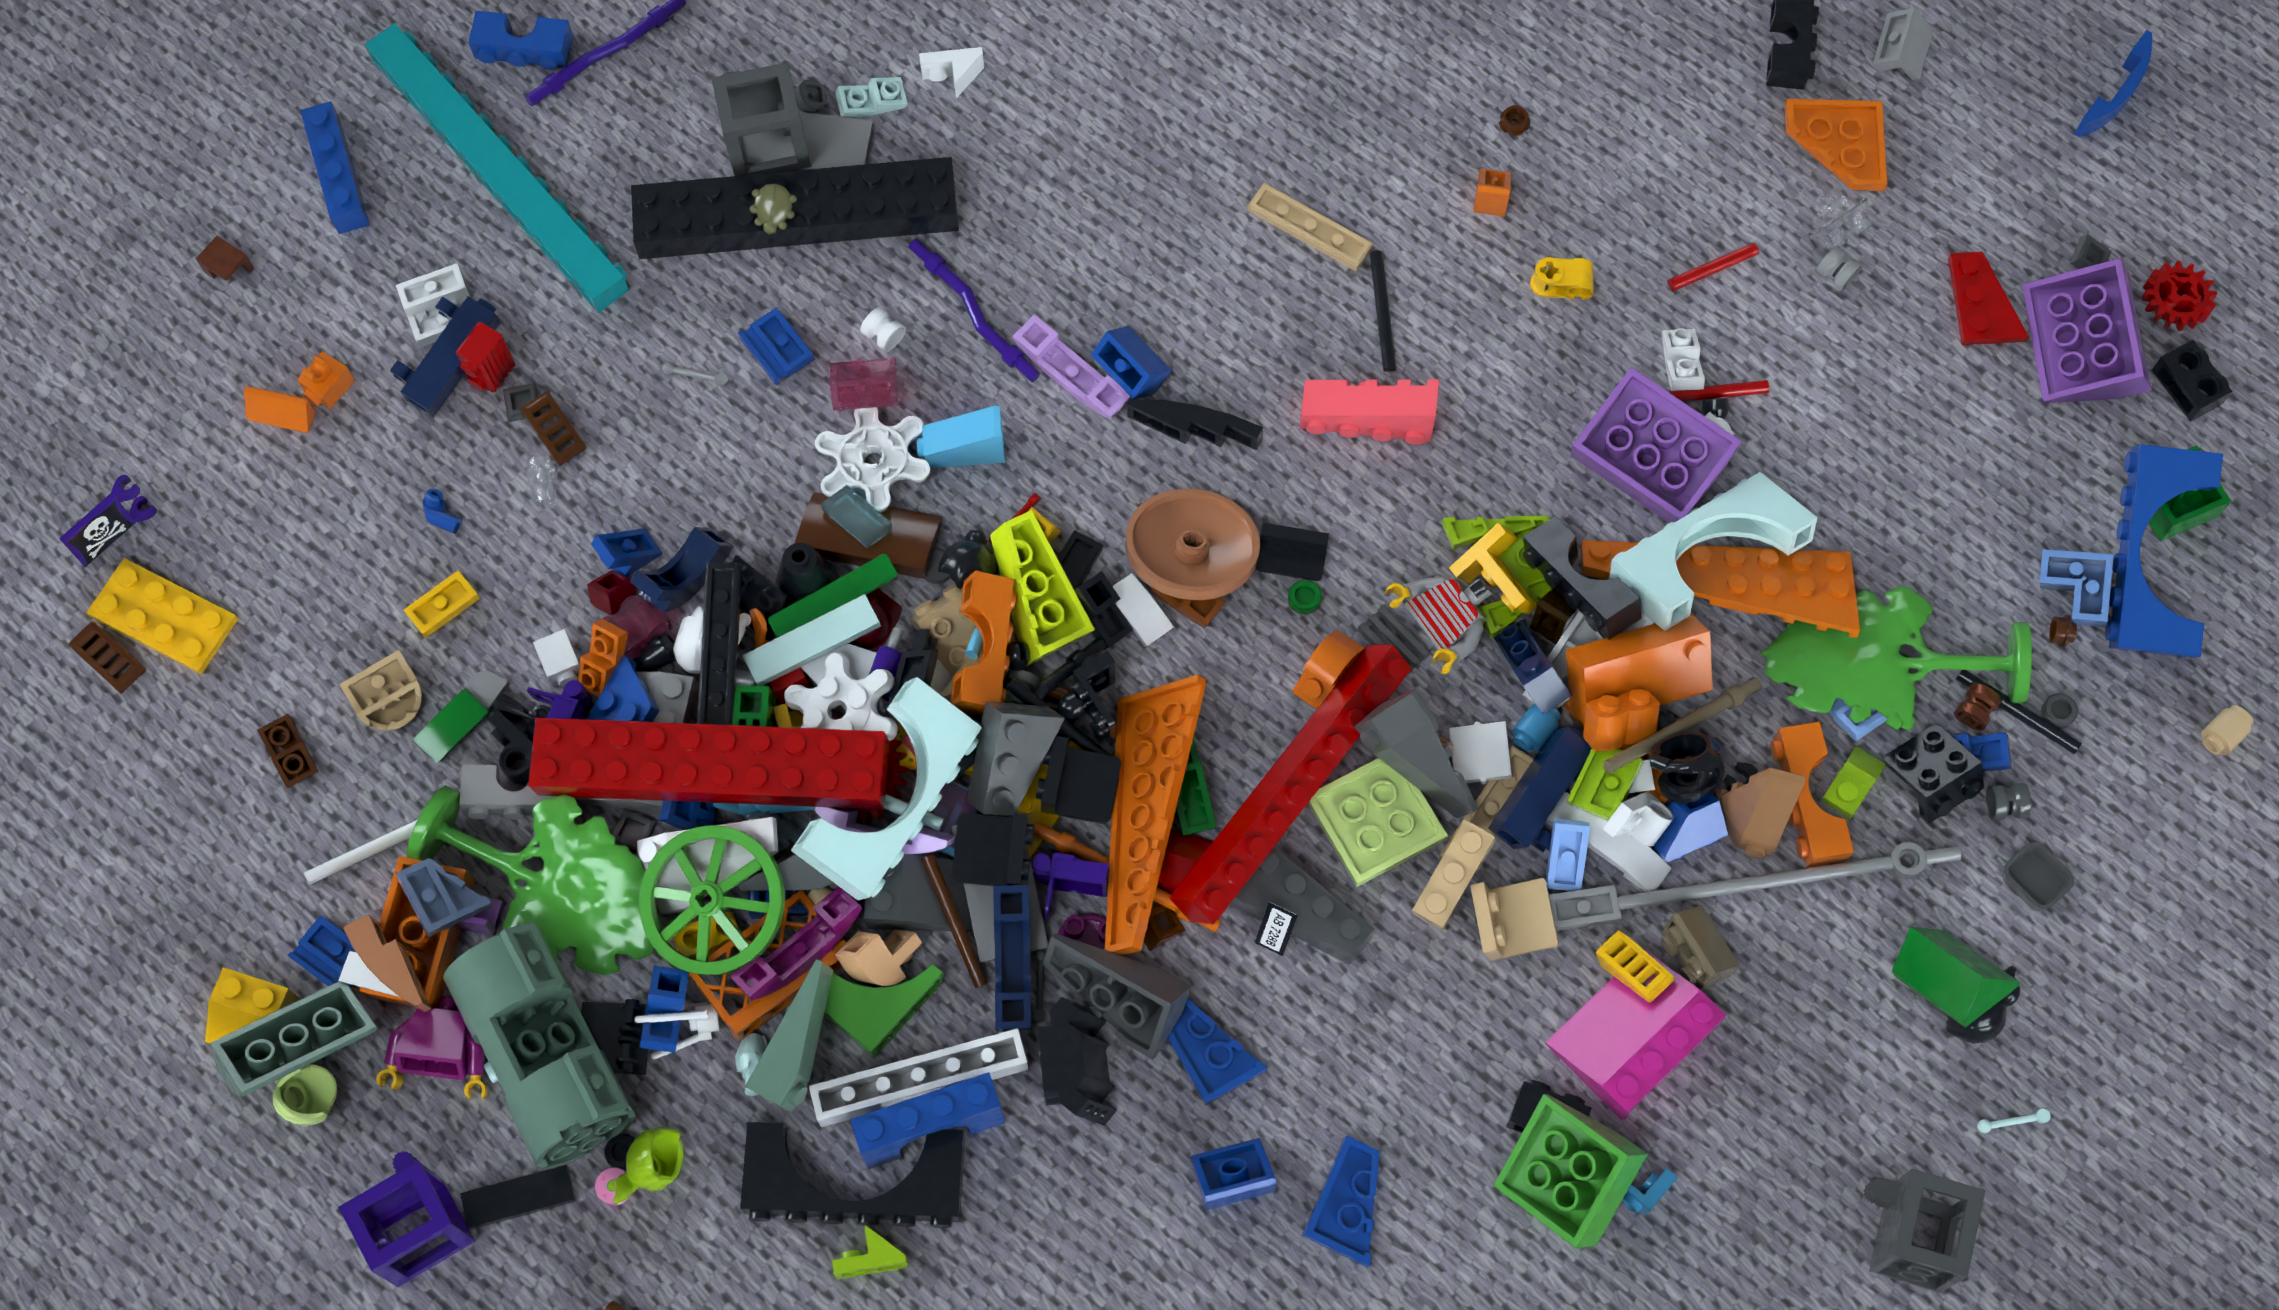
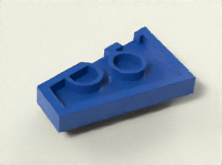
(1211, 1056)
(1345, 1204)

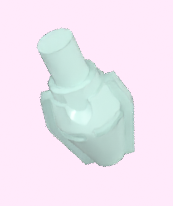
(748, 1056)

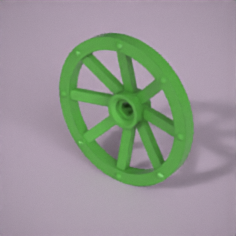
(718, 904)

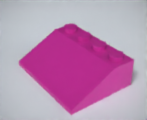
(1631, 1045)

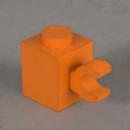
(325, 380)

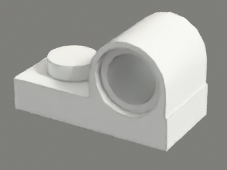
(1640, 817)

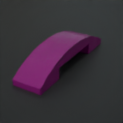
(798, 953)

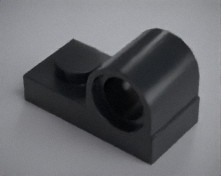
(515, 746)

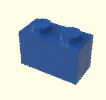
(1131, 362)

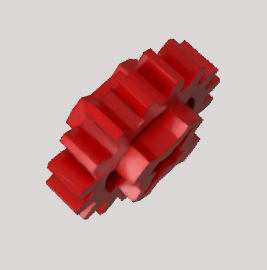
(2179, 295)

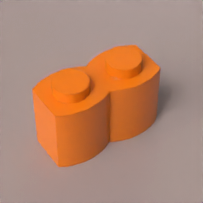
(1620, 719)

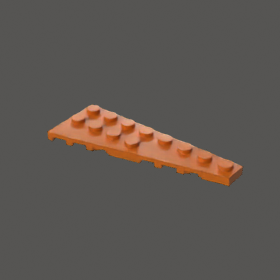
(1154, 748)

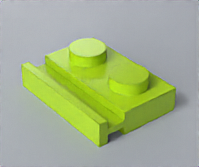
(1600, 791)

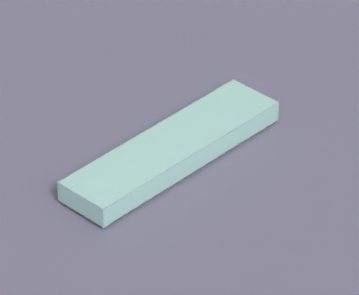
(811, 640)

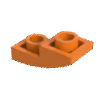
(605, 653)

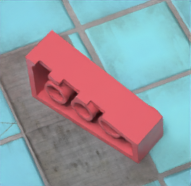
(1371, 409)

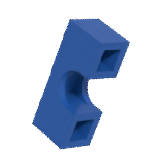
(545, 46)

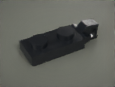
(916, 662)

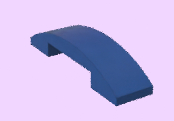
(2103, 111)

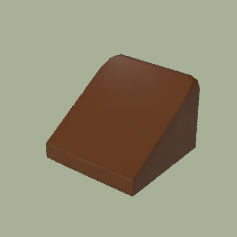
(1162, 927)

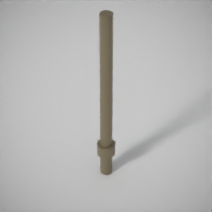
(1728, 699)

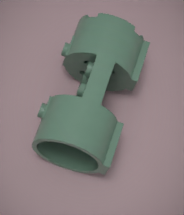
(538, 1046)

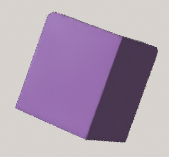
(486, 921)

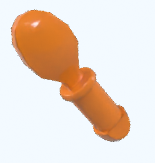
(760, 627)

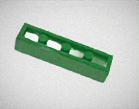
(839, 592)

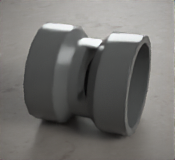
(2008, 801)

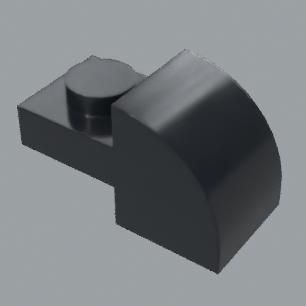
(1100, 605)

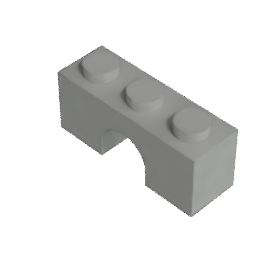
(484, 796)

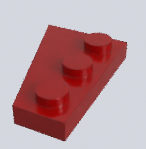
(1981, 303)

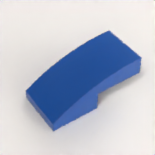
(1990, 749)

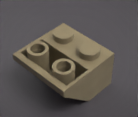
(1698, 948)

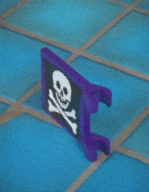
(106, 522)

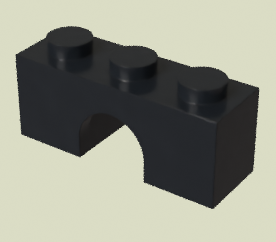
(1791, 63)

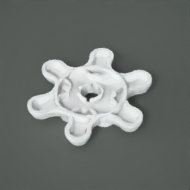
(867, 438)
(841, 689)

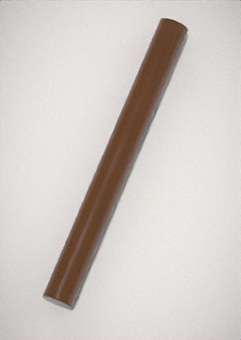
(954, 920)

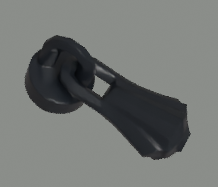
(513, 710)

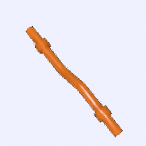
(1066, 844)

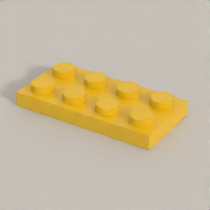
(162, 616)

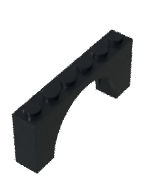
(926, 1194)

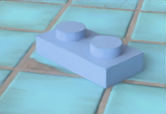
(1567, 854)

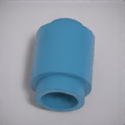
(1535, 728)

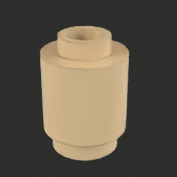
(2227, 730)

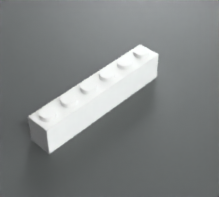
(905, 1079)

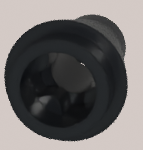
(655, 653)

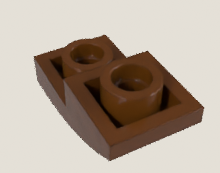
(288, 750)

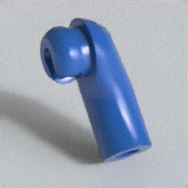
(436, 512)

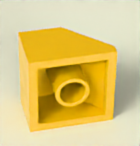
(241, 1001)

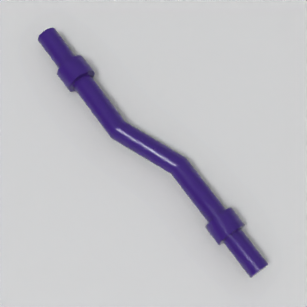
(555, 81)
(1010, 353)

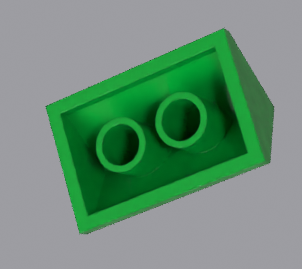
(1951, 974)

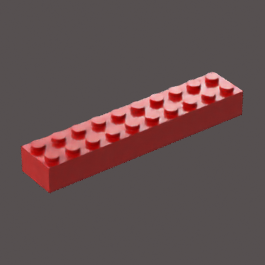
(709, 763)

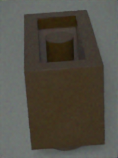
(1552, 616)

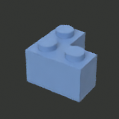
(2084, 574)

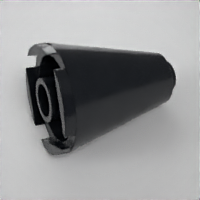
(803, 572)

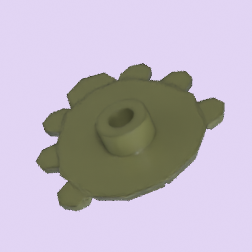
(772, 206)

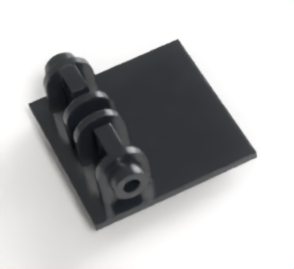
(759, 594)
(618, 1034)

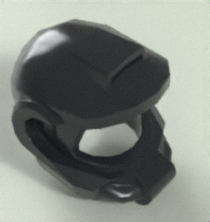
(1688, 766)

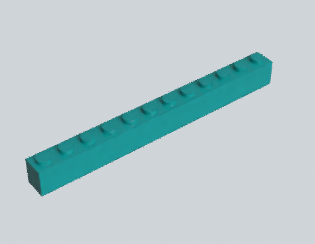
(498, 168)

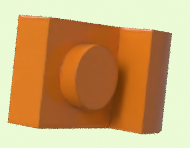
(1326, 667)

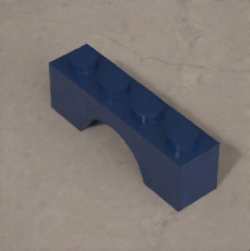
(1012, 957)

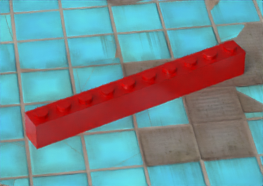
(1288, 785)

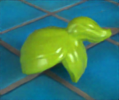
(650, 1162)

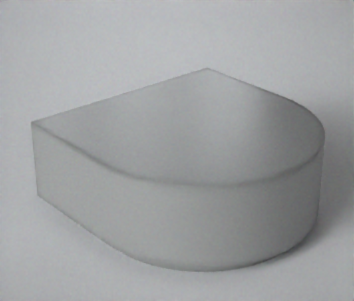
(487, 687)

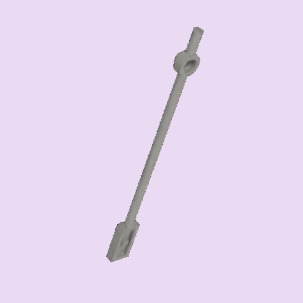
(1603, 905)

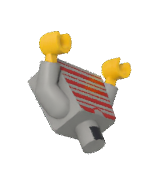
(1446, 614)

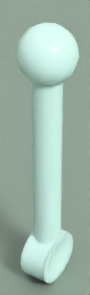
(2041, 1116)

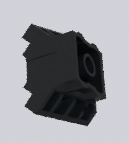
(1075, 1062)

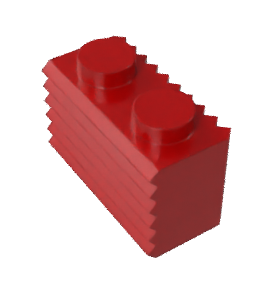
(485, 358)

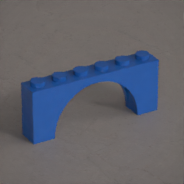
(2138, 617)

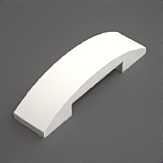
(1626, 853)

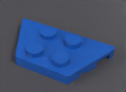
(625, 697)

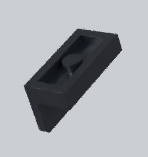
(1292, 552)

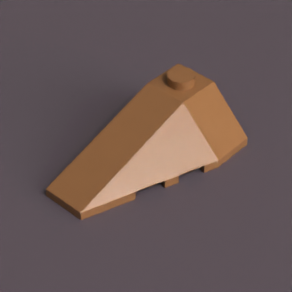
(1760, 810)

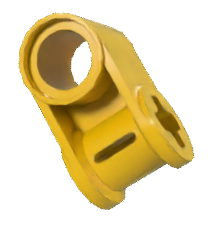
(1564, 277)

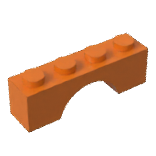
(988, 604)
(1821, 836)

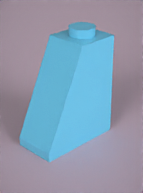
(964, 440)

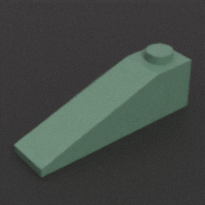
(790, 1054)

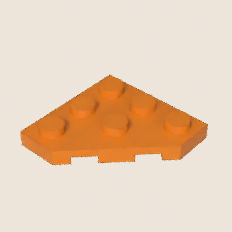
(1842, 137)

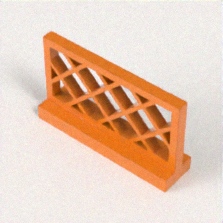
(761, 1010)

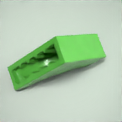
(877, 1014)

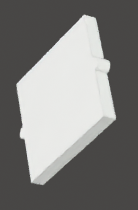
(1481, 752)

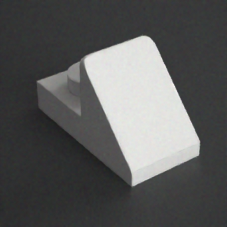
(959, 64)

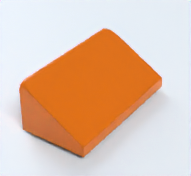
(278, 409)

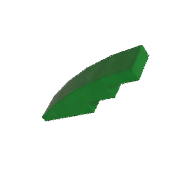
(1194, 804)

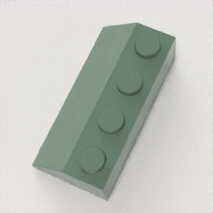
(291, 1038)

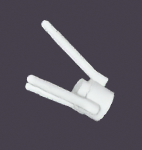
(700, 1016)

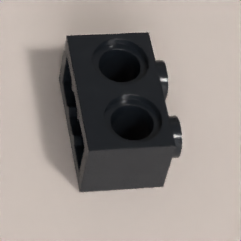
(2185, 384)

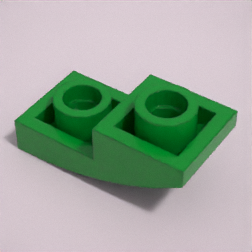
(451, 725)

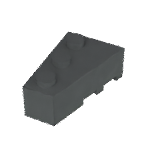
(1009, 754)

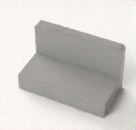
(1904, 43)

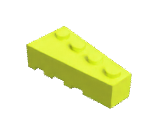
(1046, 606)

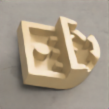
(385, 693)

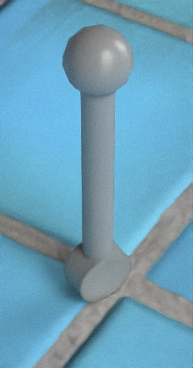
(721, 378)

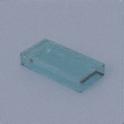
(857, 516)

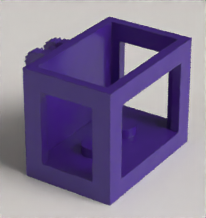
(392, 1201)

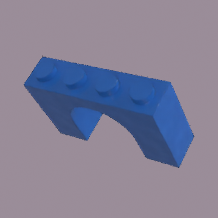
(887, 1130)

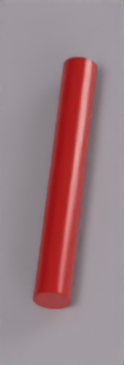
(1713, 267)
(1723, 391)

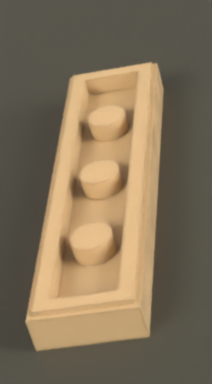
(1310, 226)
(1496, 794)

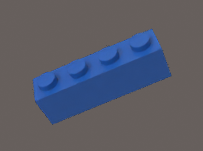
(334, 167)

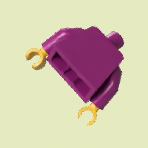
(434, 1046)

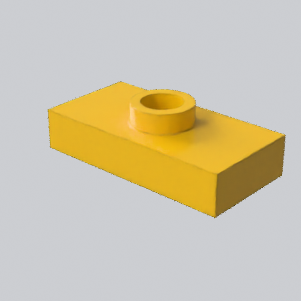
(441, 604)

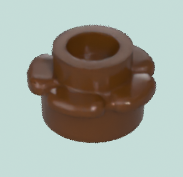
(1514, 113)
(2062, 630)

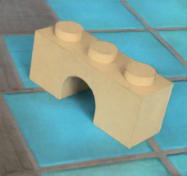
(1453, 875)

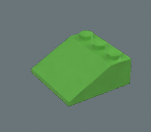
(1570, 1172)

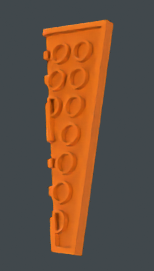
(1800, 587)

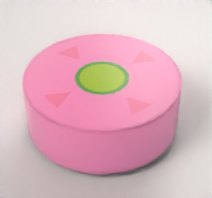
(604, 1185)

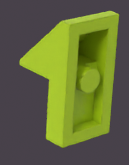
(1853, 782)
(880, 1258)

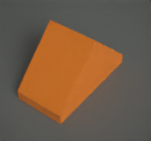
(1492, 192)

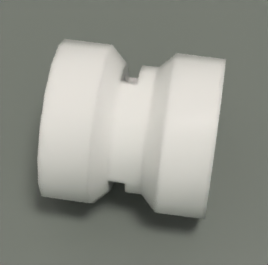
(884, 330)

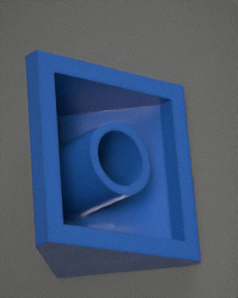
(1233, 1174)

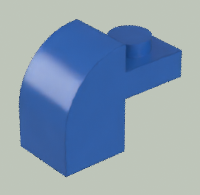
(664, 996)

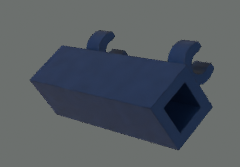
(440, 370)
(1540, 790)

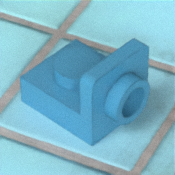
(1654, 1189)

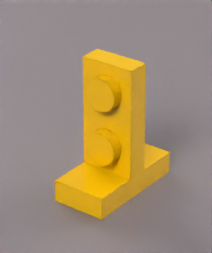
(1485, 560)

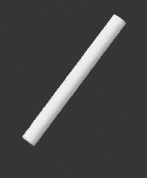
(359, 853)

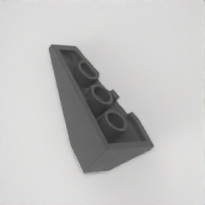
(1407, 741)

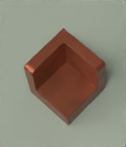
(222, 259)

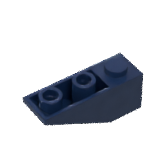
(1532, 666)

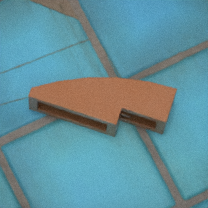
(386, 960)

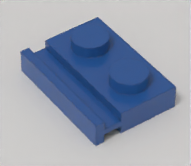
(776, 346)
(323, 951)

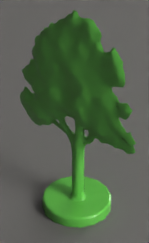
(1871, 670)
(579, 898)

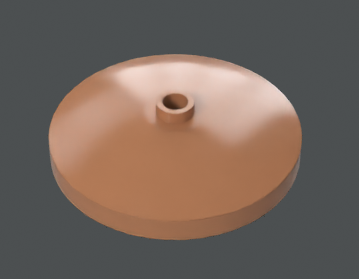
(1192, 544)

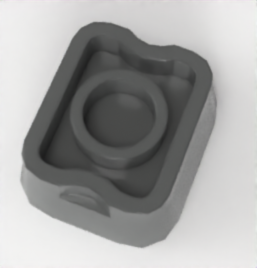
(2037, 876)

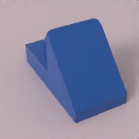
(626, 550)

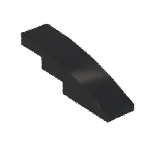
(1183, 419)

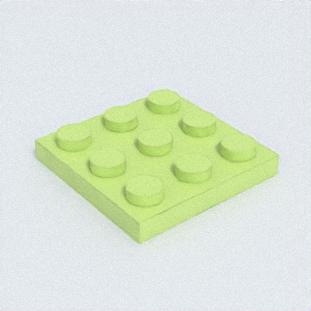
(1375, 820)

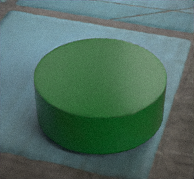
(1304, 597)

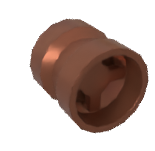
(1978, 705)

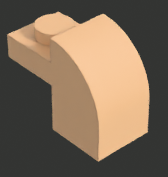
(878, 961)

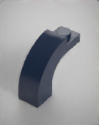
(684, 573)

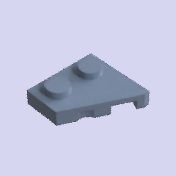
(439, 897)

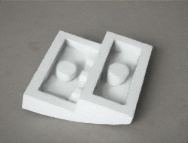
(421, 296)

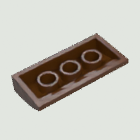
(906, 545)

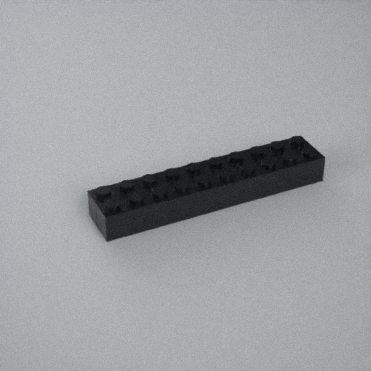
(829, 207)

